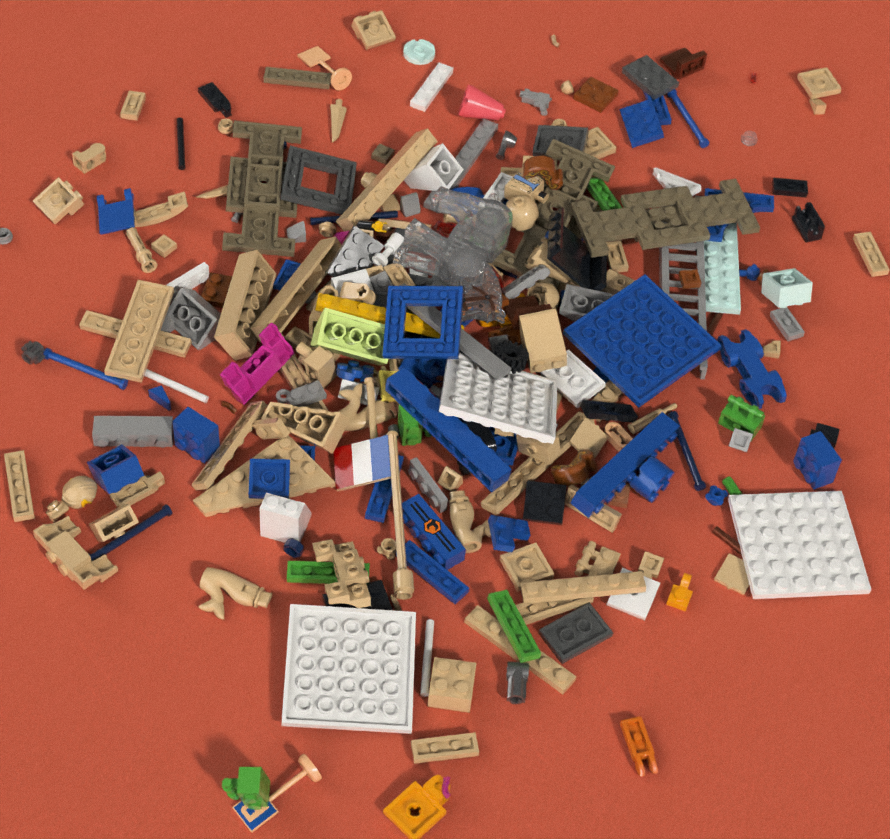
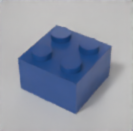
(196, 435)
(817, 460)
(115, 469)

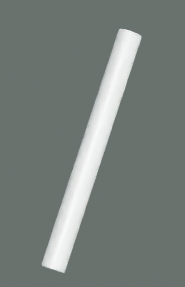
(177, 386)
(427, 656)

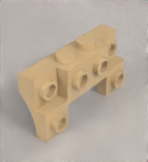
(70, 556)
(349, 572)

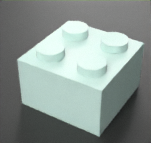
(786, 287)

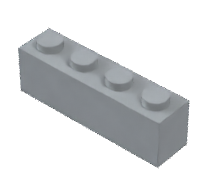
(133, 431)

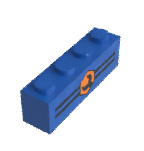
(432, 532)

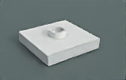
(635, 603)

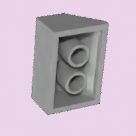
(194, 317)

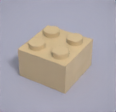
(451, 684)

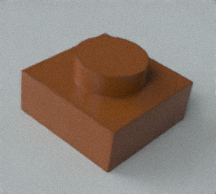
(690, 279)

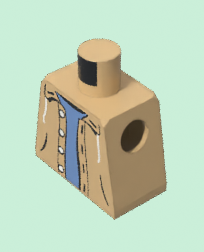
(529, 187)

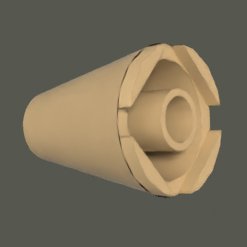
(539, 256)

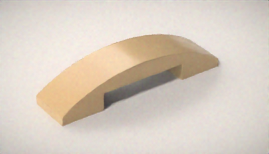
(161, 212)

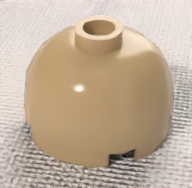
(524, 212)
(545, 294)

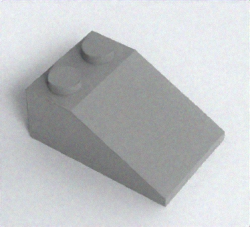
(580, 301)

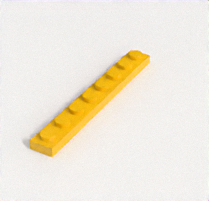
(374, 313)

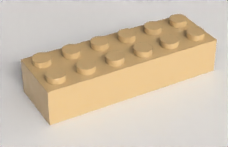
(244, 303)

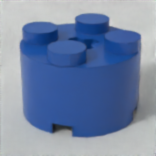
(651, 479)

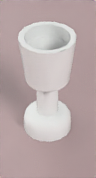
(390, 247)

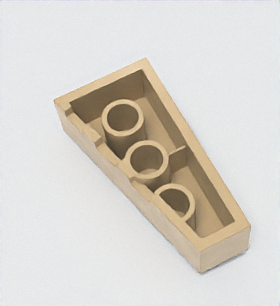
(310, 425)

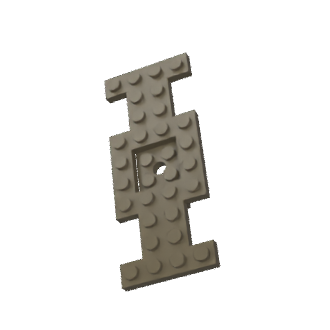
(577, 172)
(261, 201)
(685, 220)

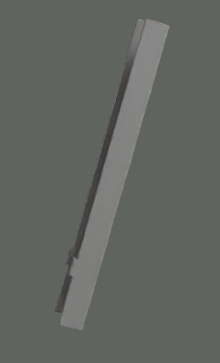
(665, 283)

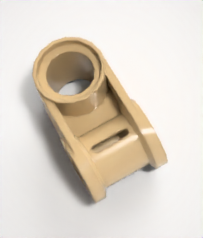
(357, 292)

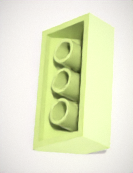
(350, 336)

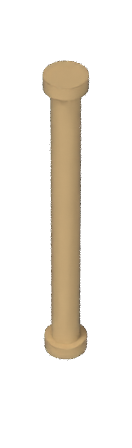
(369, 382)

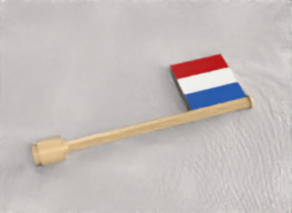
(370, 463)

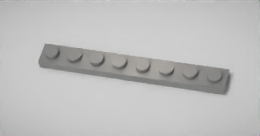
(470, 152)

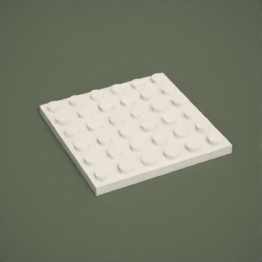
(513, 403)
(798, 545)
(349, 669)

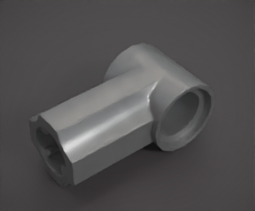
(517, 677)

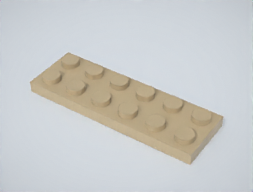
(139, 331)

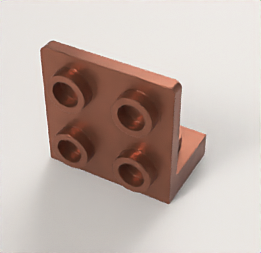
(683, 63)
(523, 306)

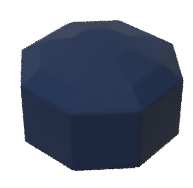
(293, 548)

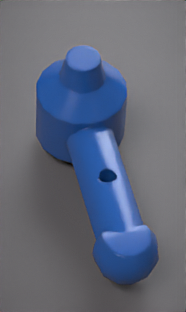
(751, 273)

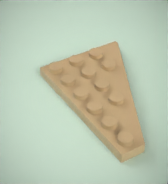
(233, 490)

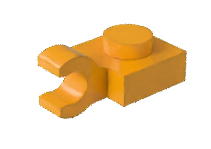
(680, 595)

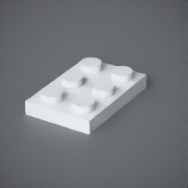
(575, 380)

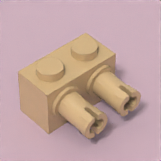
(318, 363)

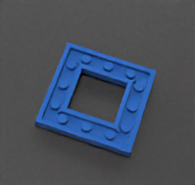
(400, 297)

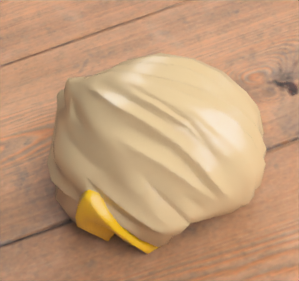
(79, 492)

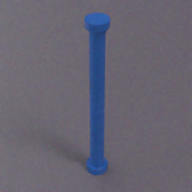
(703, 142)
(122, 383)

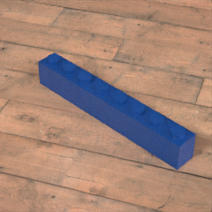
(448, 430)
(624, 465)

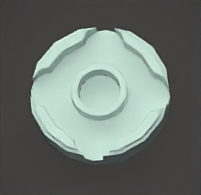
(419, 52)

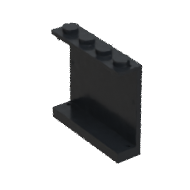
(573, 257)

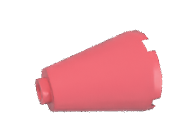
(480, 105)

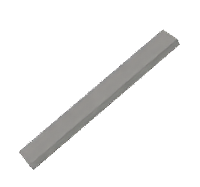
(468, 344)

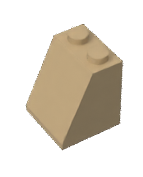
(543, 340)

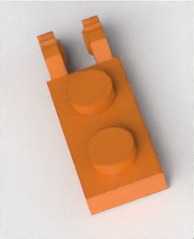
(639, 744)

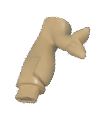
(359, 421)
(462, 518)
(239, 590)

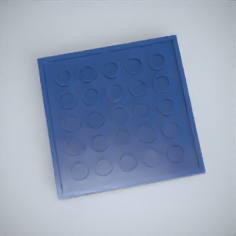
(641, 340)

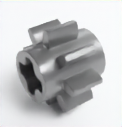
(33, 352)

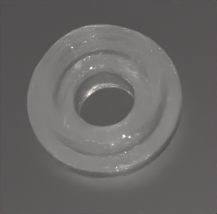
(749, 138)

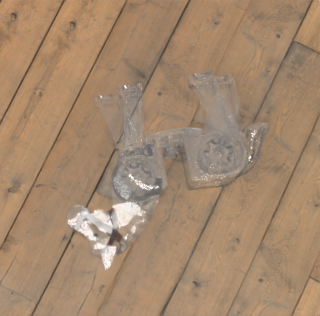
(465, 254)

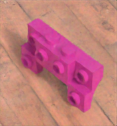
(259, 367)

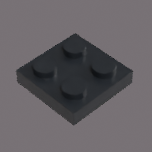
(544, 502)

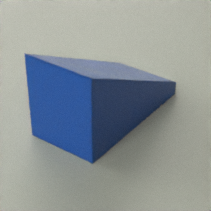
(159, 396)

